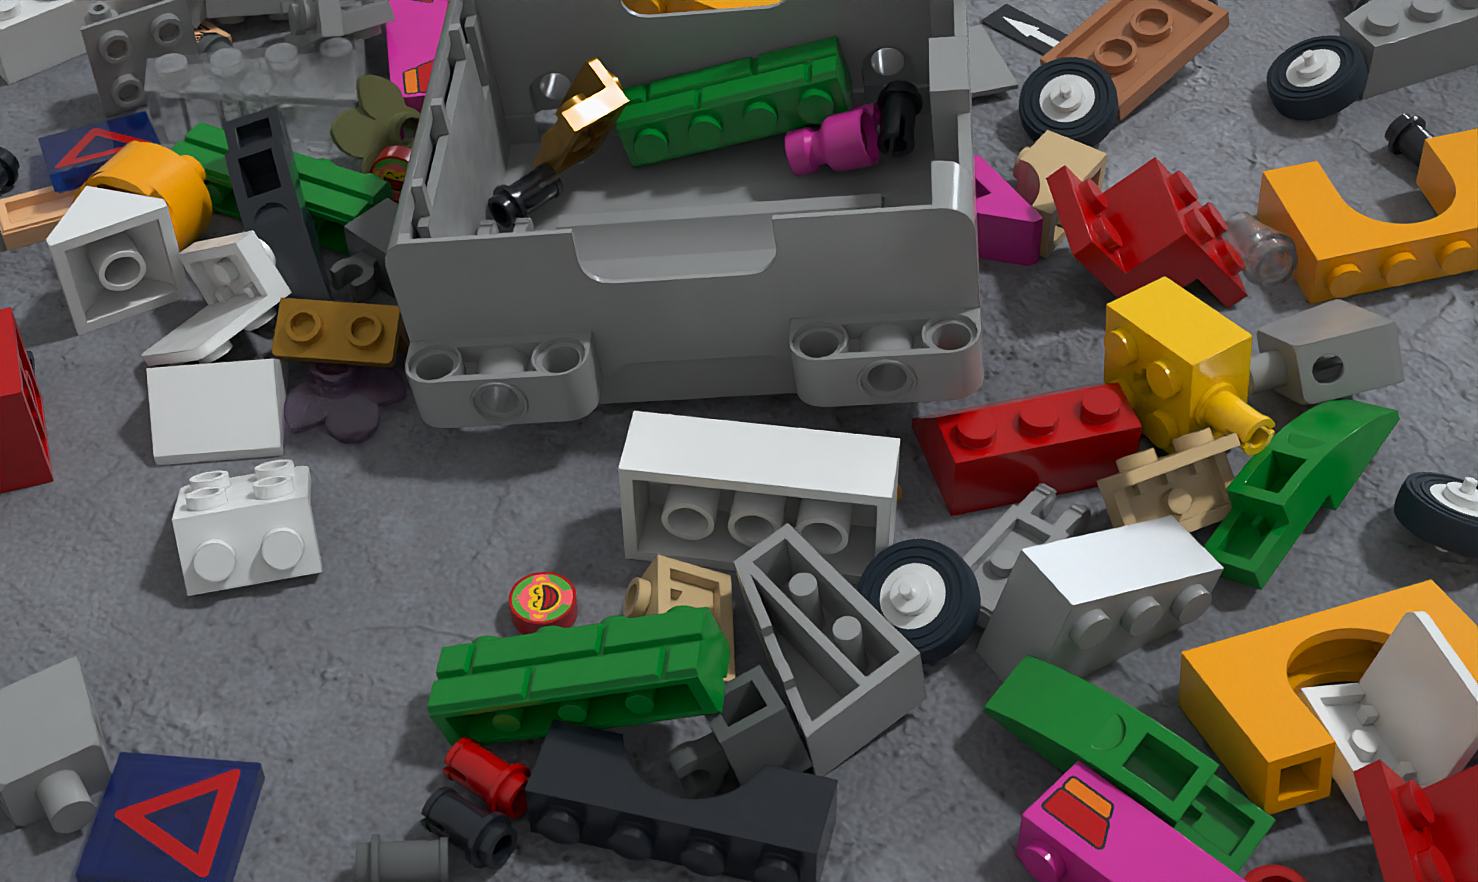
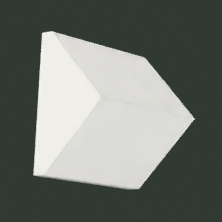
(116, 257)
(217, 410)

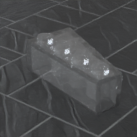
(304, 80)

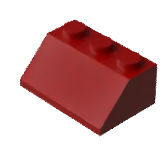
(1009, 447)

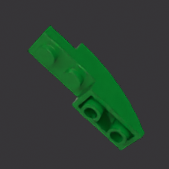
(1284, 485)
(1165, 774)

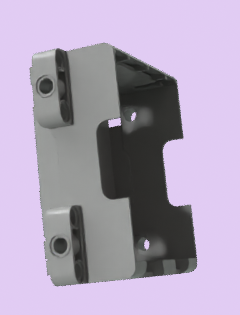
(691, 267)

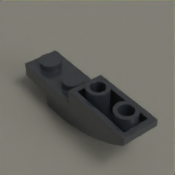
(273, 200)

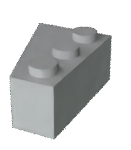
(1412, 40)
(1099, 597)
(828, 649)

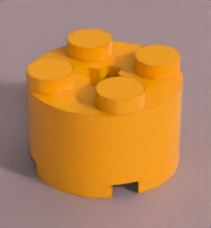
(161, 174)

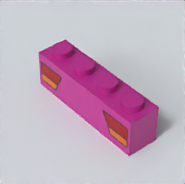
(413, 45)
(1099, 834)

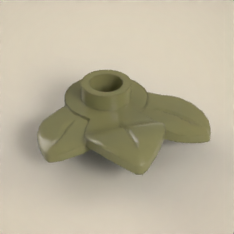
(376, 121)

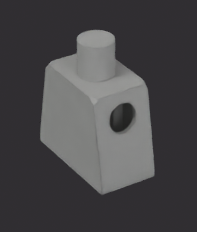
(1326, 354)
(51, 749)

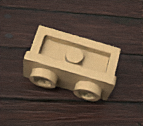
(1179, 485)

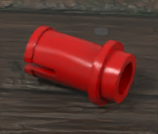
(488, 777)

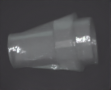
(1266, 253)

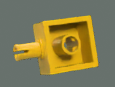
(1182, 367)

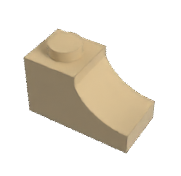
(1042, 160)

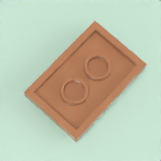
(1142, 42)

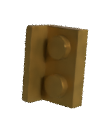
(583, 118)
(339, 333)

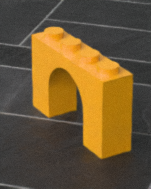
(1354, 254)
(1247, 688)

